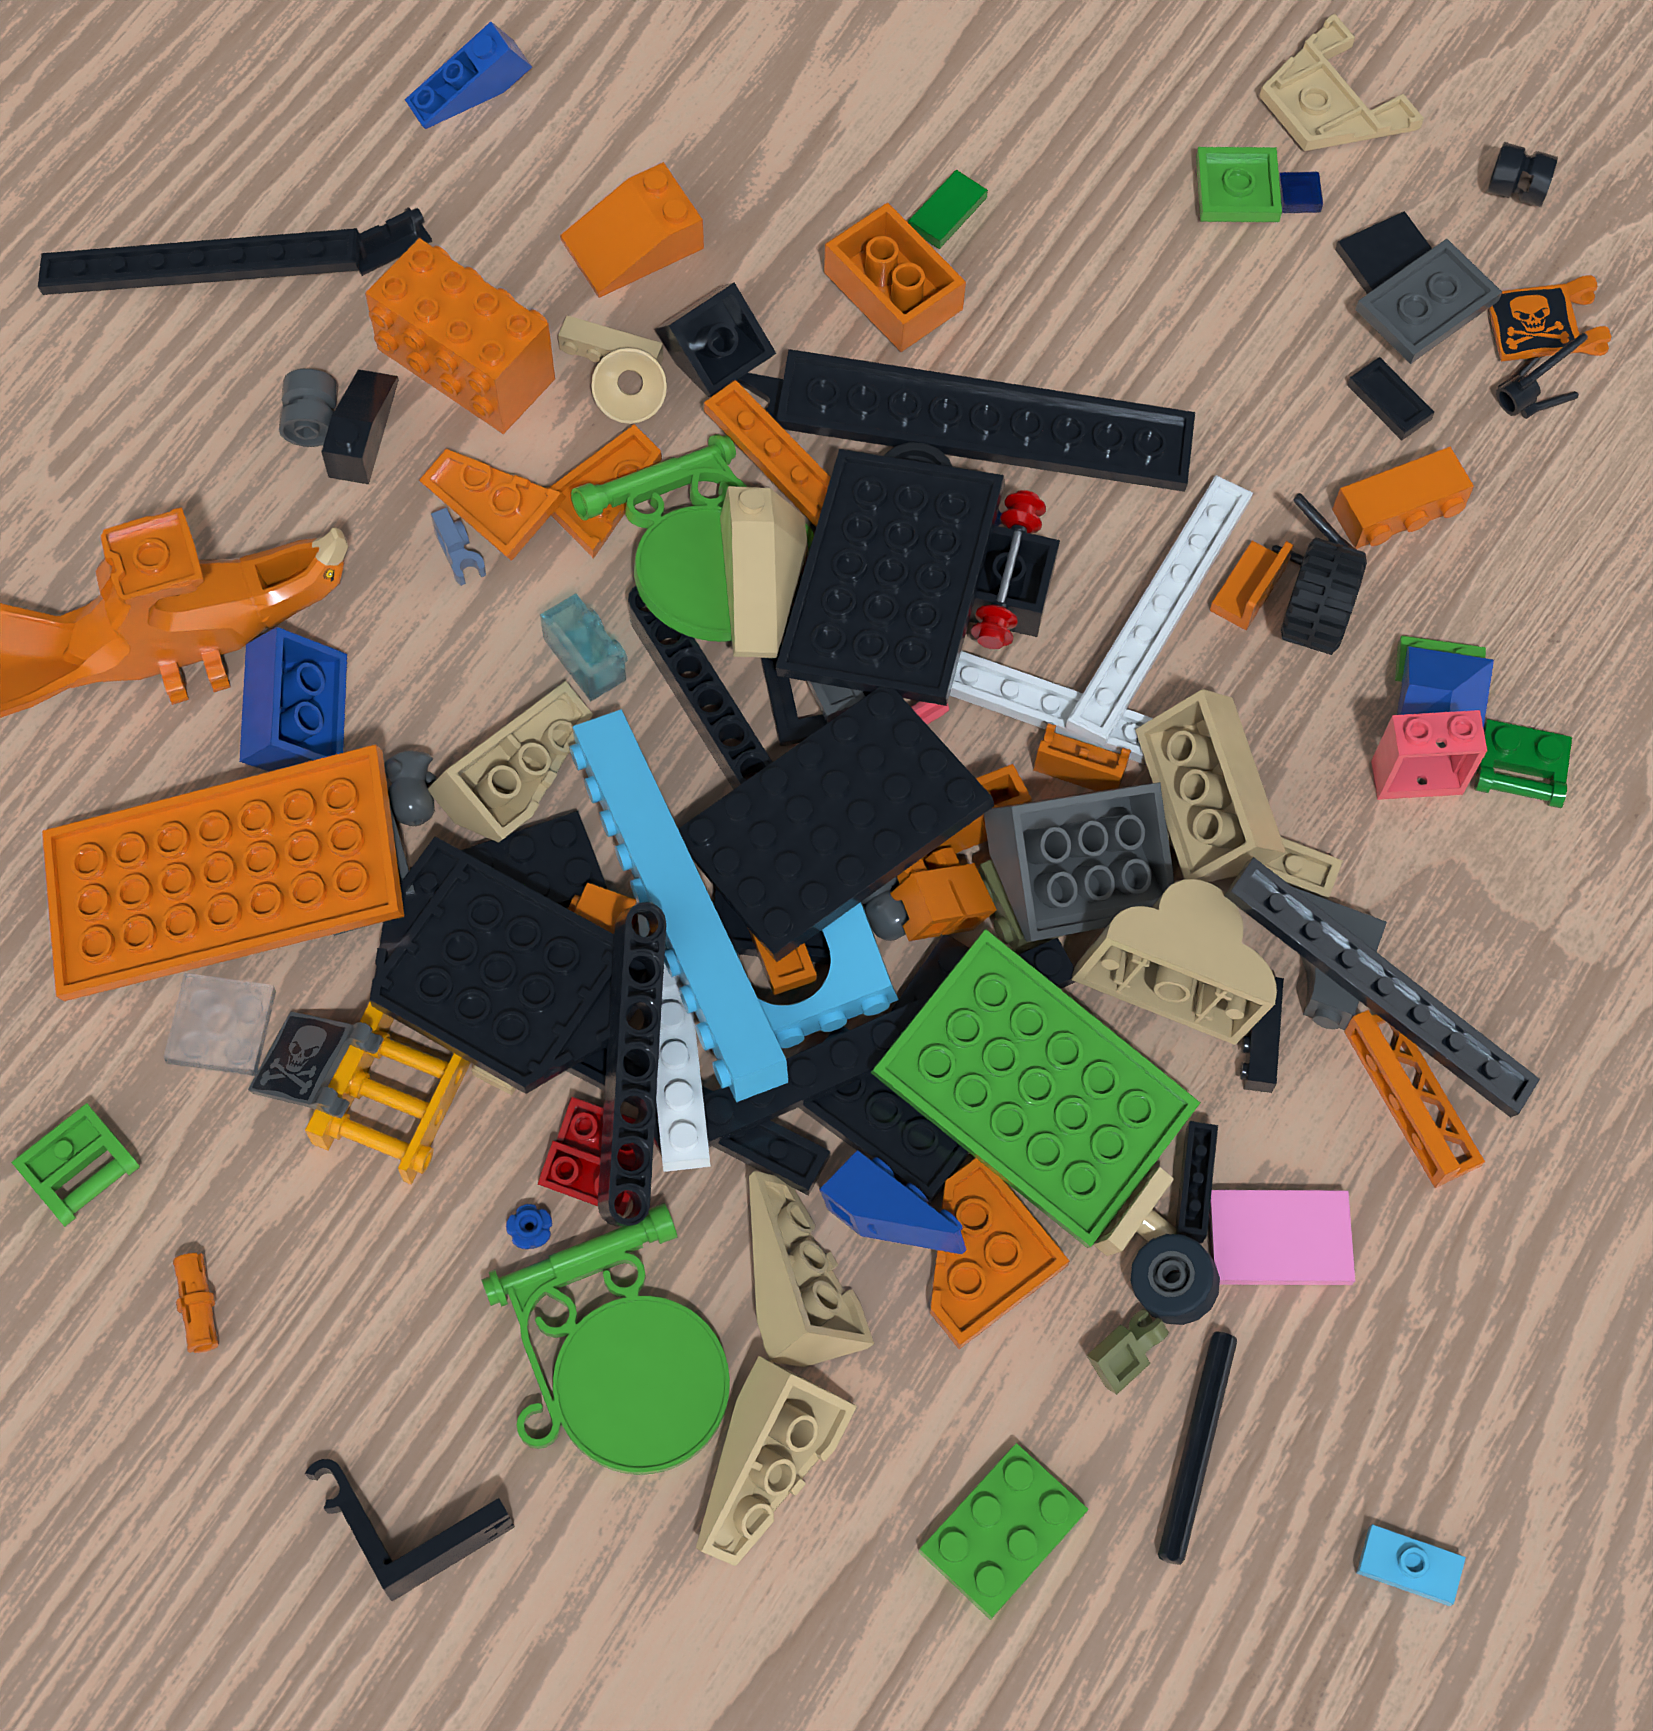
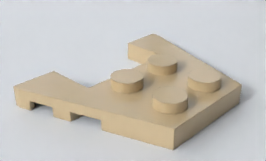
(1321, 106)

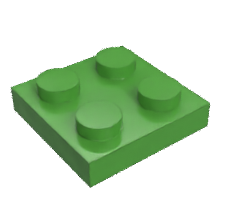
(1238, 184)

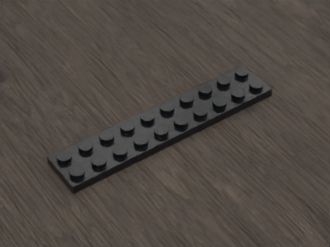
(987, 420)

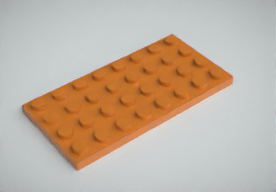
(221, 873)

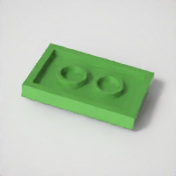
(1003, 1531)

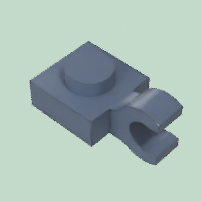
(452, 539)

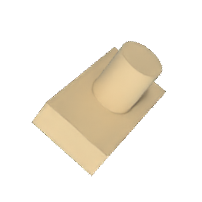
(1138, 1215)

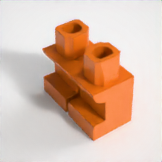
(942, 899)

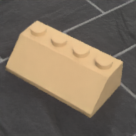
(1209, 787)

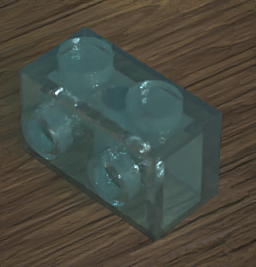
(584, 647)

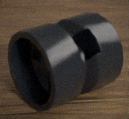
(1508, 169)

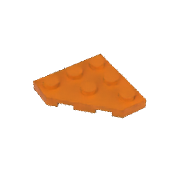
(1003, 1260)

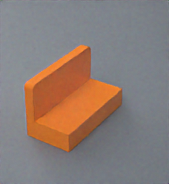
(1250, 583)

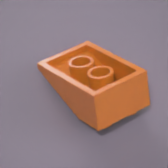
(635, 231)

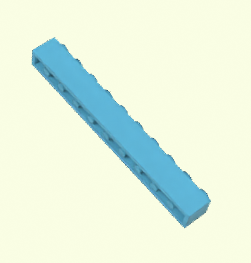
(695, 937)

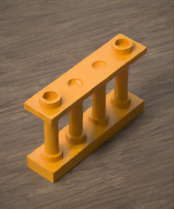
(354, 1081)

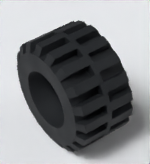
(1323, 596)

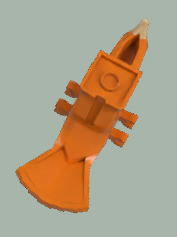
(161, 611)

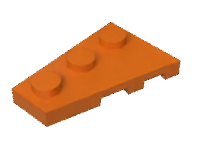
(620, 457)
(494, 503)

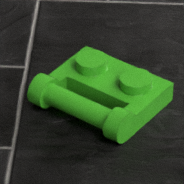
(65, 1154)

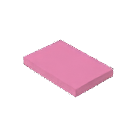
(1282, 1237)

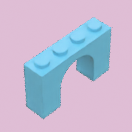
(854, 985)

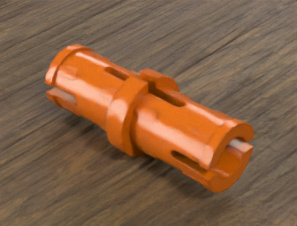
(195, 1302)

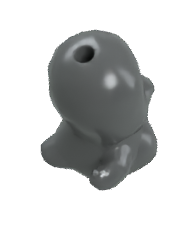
(409, 790)
(885, 913)

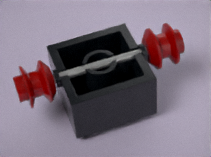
(1014, 574)

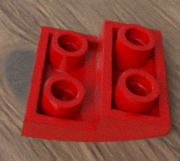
(575, 1156)

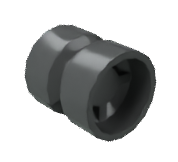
(307, 406)

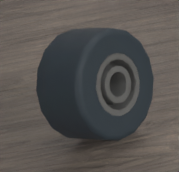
(1187, 1292)

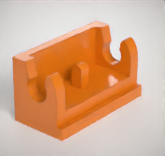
(1080, 762)

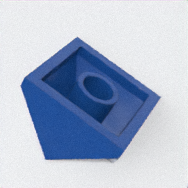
(1444, 682)

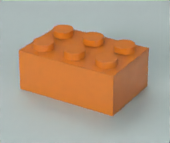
(894, 277)

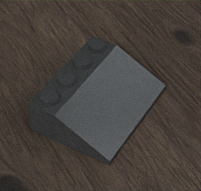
(1081, 857)

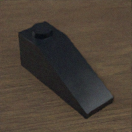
(358, 426)

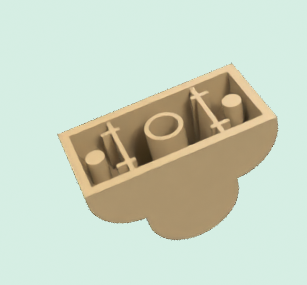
(1183, 962)

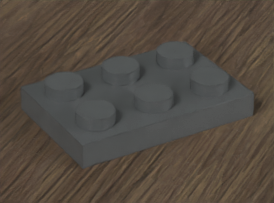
(1428, 301)

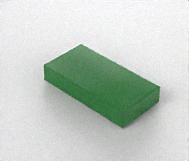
(948, 209)

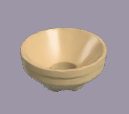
(622, 405)

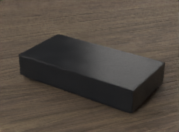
(1390, 398)

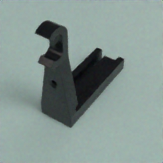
(425, 1560)

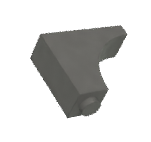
(1326, 1000)

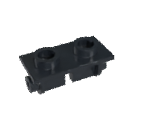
(390, 241)

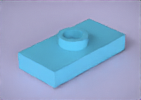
(1411, 1565)

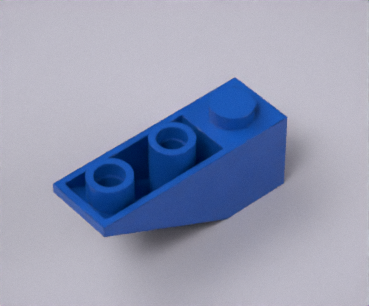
(470, 77)
(883, 1209)

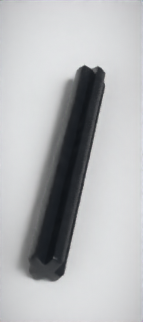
(1197, 1448)

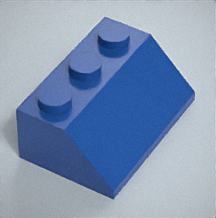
(291, 701)

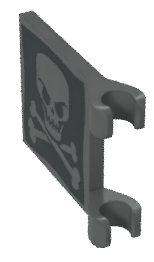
(306, 1060)

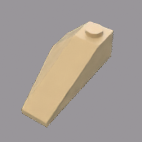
(771, 1444)

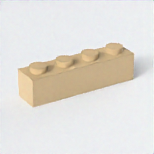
(596, 341)

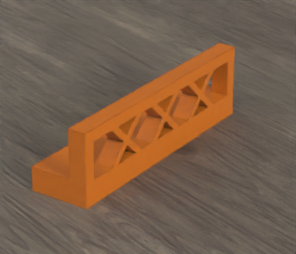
(1406, 1101)

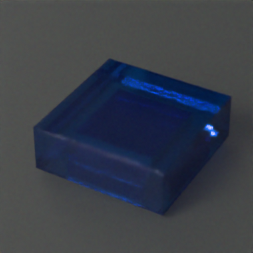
(1300, 192)

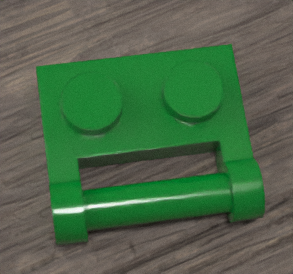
(1527, 753)

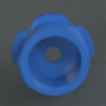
(529, 1238)

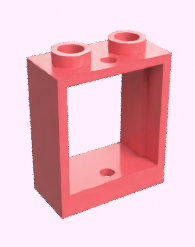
(1411, 752)

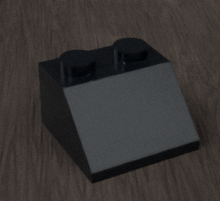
(716, 339)

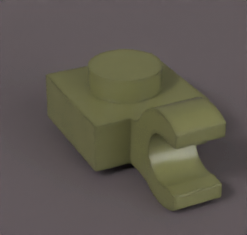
(1123, 1351)

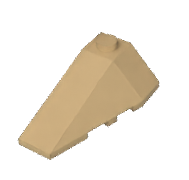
(763, 565)
(509, 773)
(798, 1297)

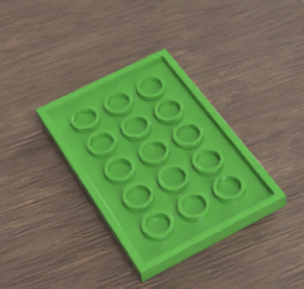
(1036, 1088)

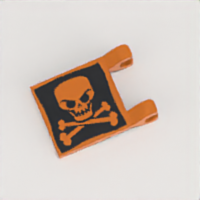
(1543, 321)

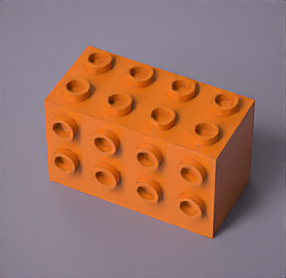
(461, 335)

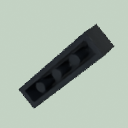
(1263, 1048)
(1196, 1180)

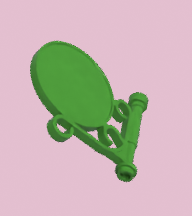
(681, 553)
(636, 1377)

